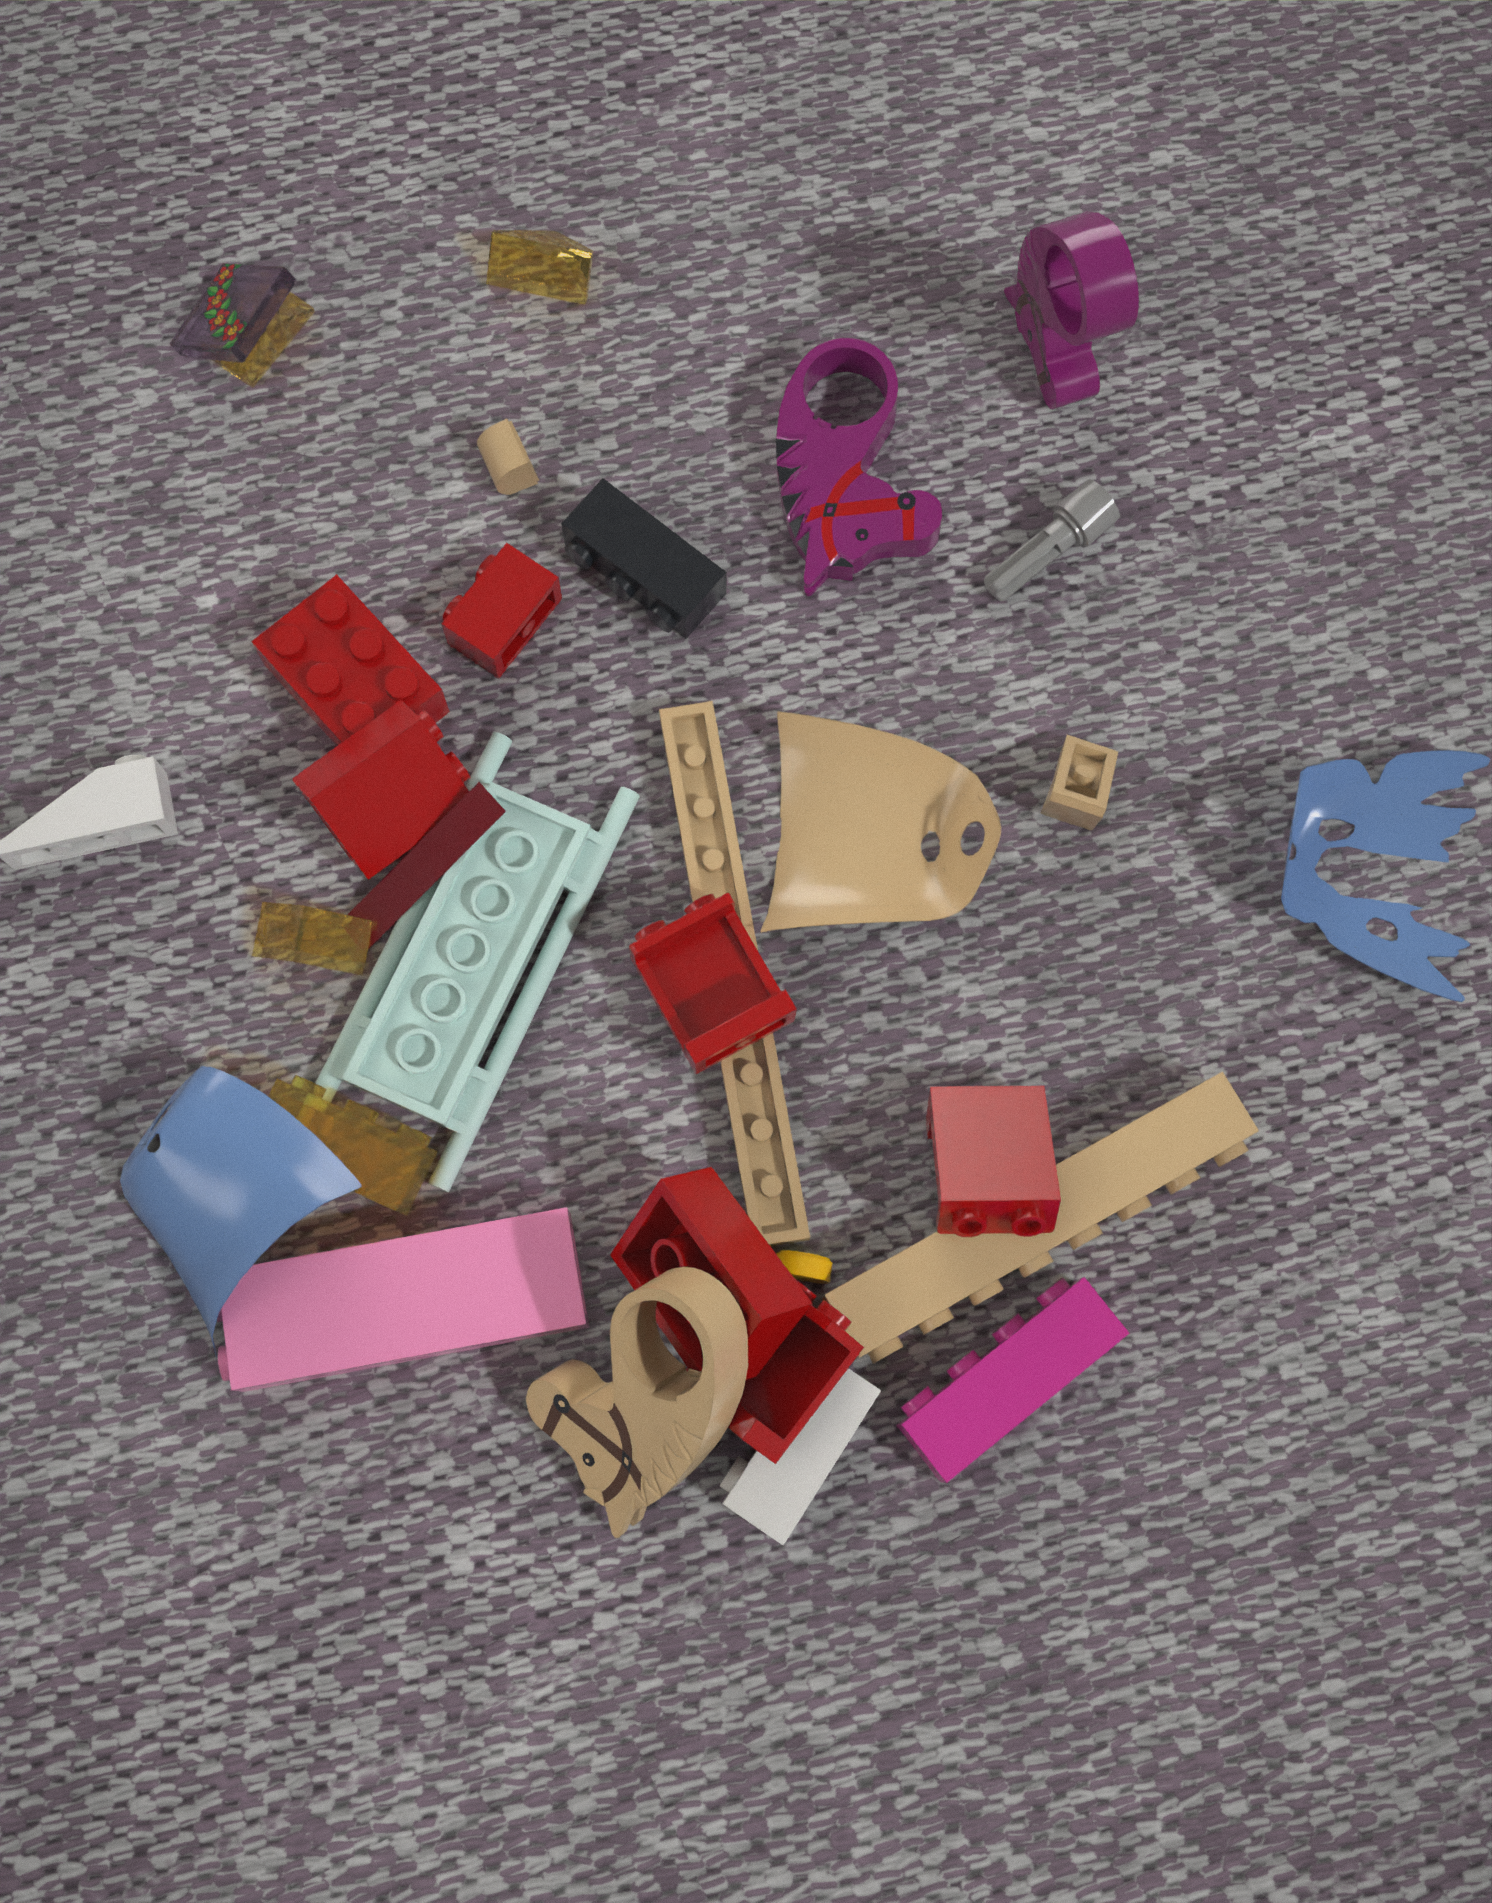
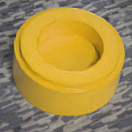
(807, 1266)

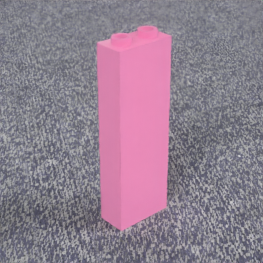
(402, 1300)

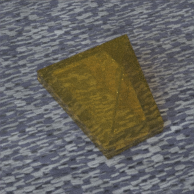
(540, 264)
(276, 337)

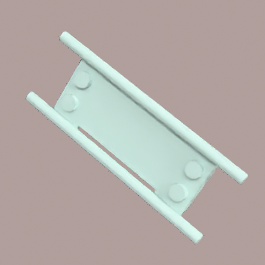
(461, 957)

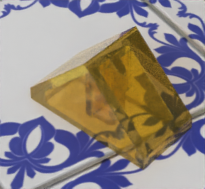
(312, 937)

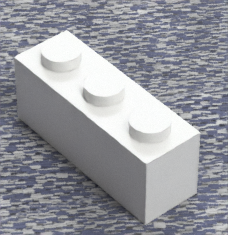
(779, 1493)

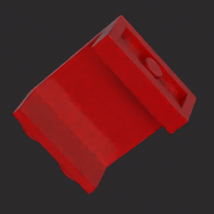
(795, 1380)

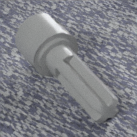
(1076, 521)

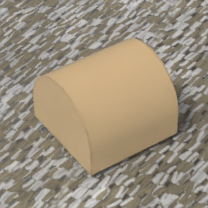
(506, 458)

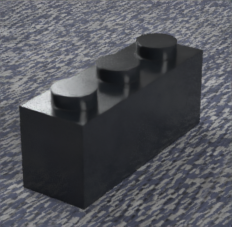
(643, 559)

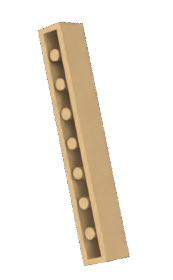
(1093, 1184)

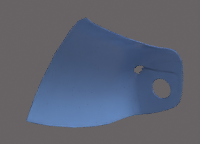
(226, 1182)

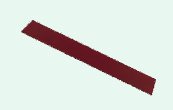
(428, 860)

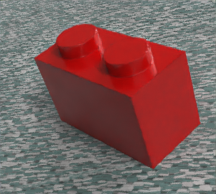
(501, 609)

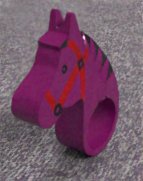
(827, 499)

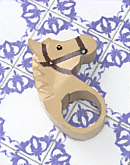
(655, 1417)

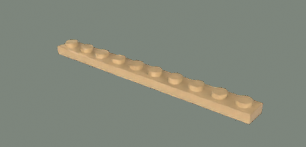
(753, 1074)

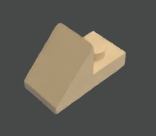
(1081, 783)

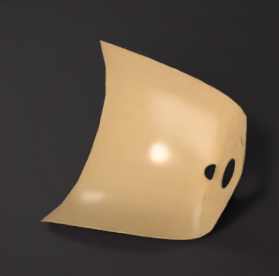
(857, 823)

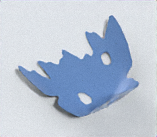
(1386, 822)

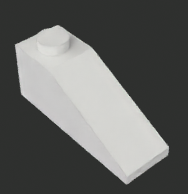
(100, 813)

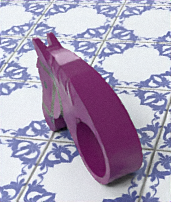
(1069, 291)

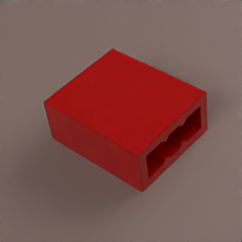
(384, 787)

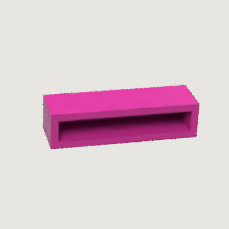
(1010, 1379)

